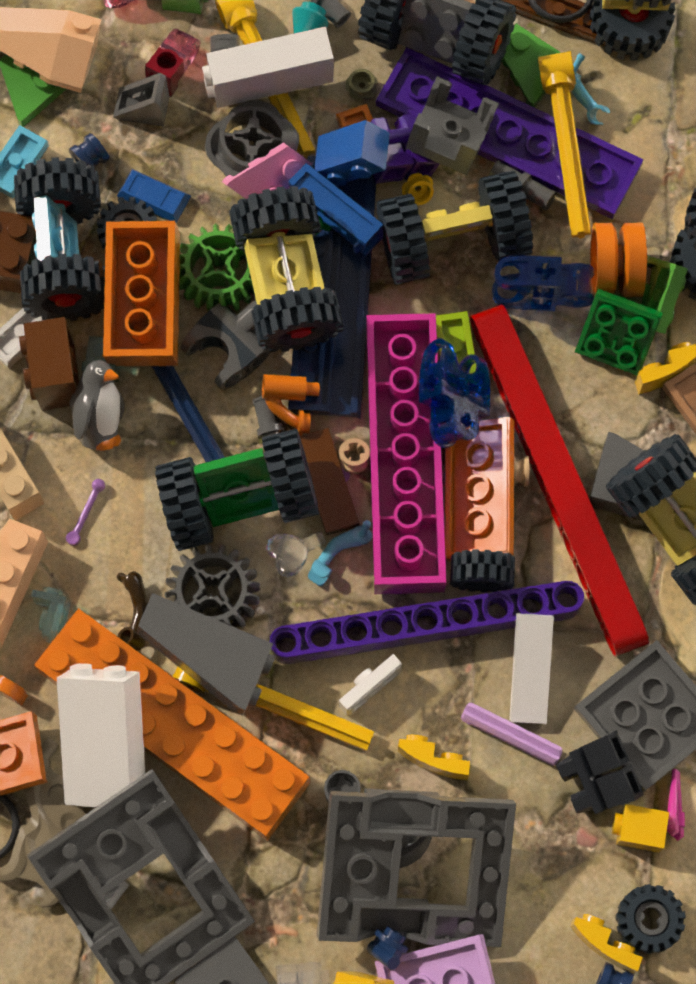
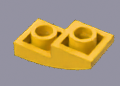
(676, 361)
(421, 752)
(595, 936)

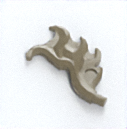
(48, 819)

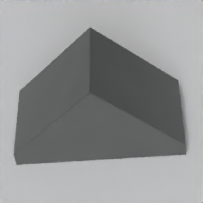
(143, 101)

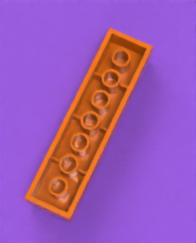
(187, 730)

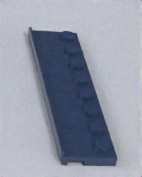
(341, 360)

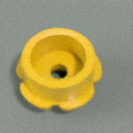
(425, 191)

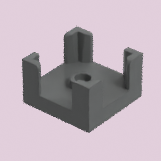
(448, 131)

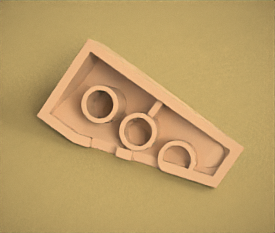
(51, 43)

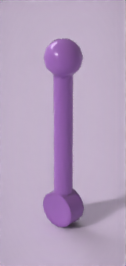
(73, 537)

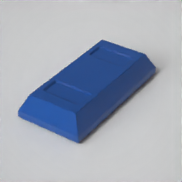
(163, 199)

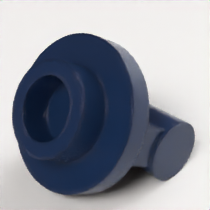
(387, 947)

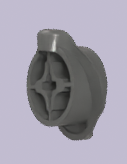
(255, 114)

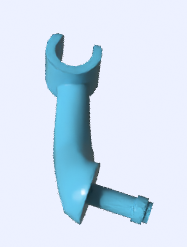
(584, 97)
(355, 537)

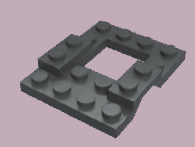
(111, 847)
(365, 858)

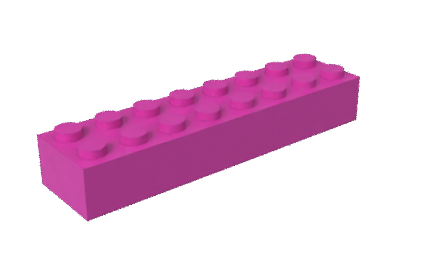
(403, 459)

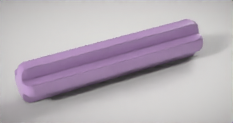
(511, 733)

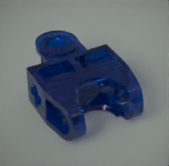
(554, 284)
(453, 393)

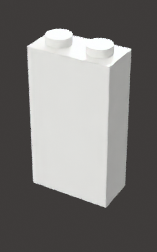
(269, 67)
(99, 732)

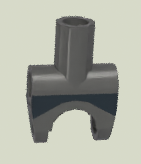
(234, 335)

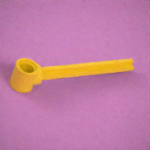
(241, 19)
(558, 80)
(299, 713)

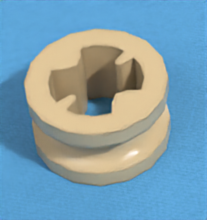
(354, 445)
(521, 471)

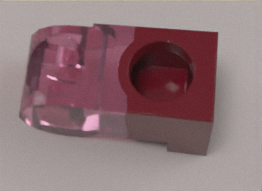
(173, 58)

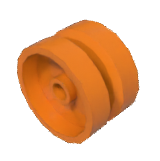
(619, 259)

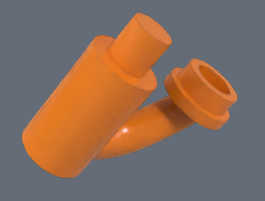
(289, 388)

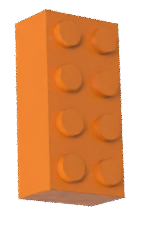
(141, 293)

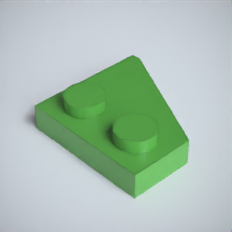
(522, 62)
(26, 90)
(664, 288)

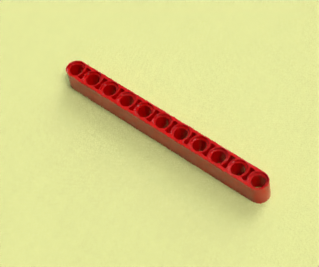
(559, 481)

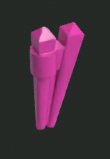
(676, 818)

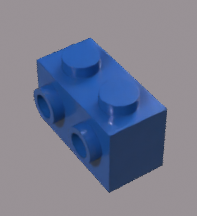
(352, 152)

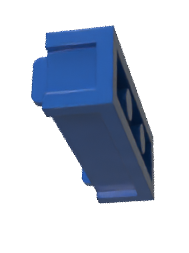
(340, 211)

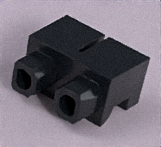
(600, 790)

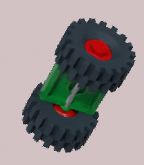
(236, 489)

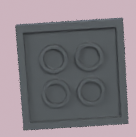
(651, 709)

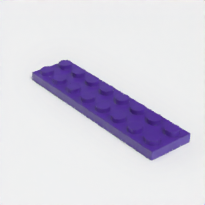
(518, 133)

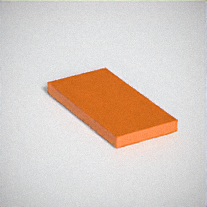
(481, 490)

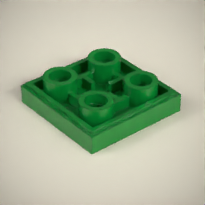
(618, 332)

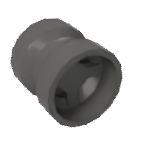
(341, 781)

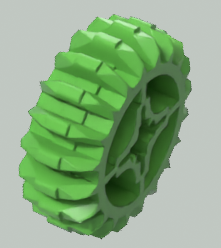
(201, 287)

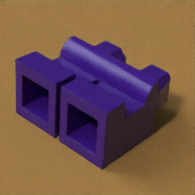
(400, 161)

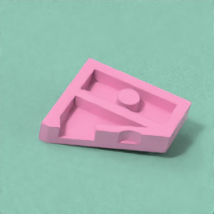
(267, 172)

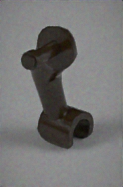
(134, 585)

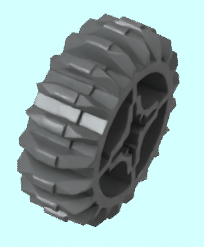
(223, 580)

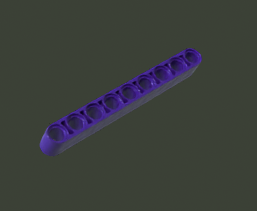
(411, 633)

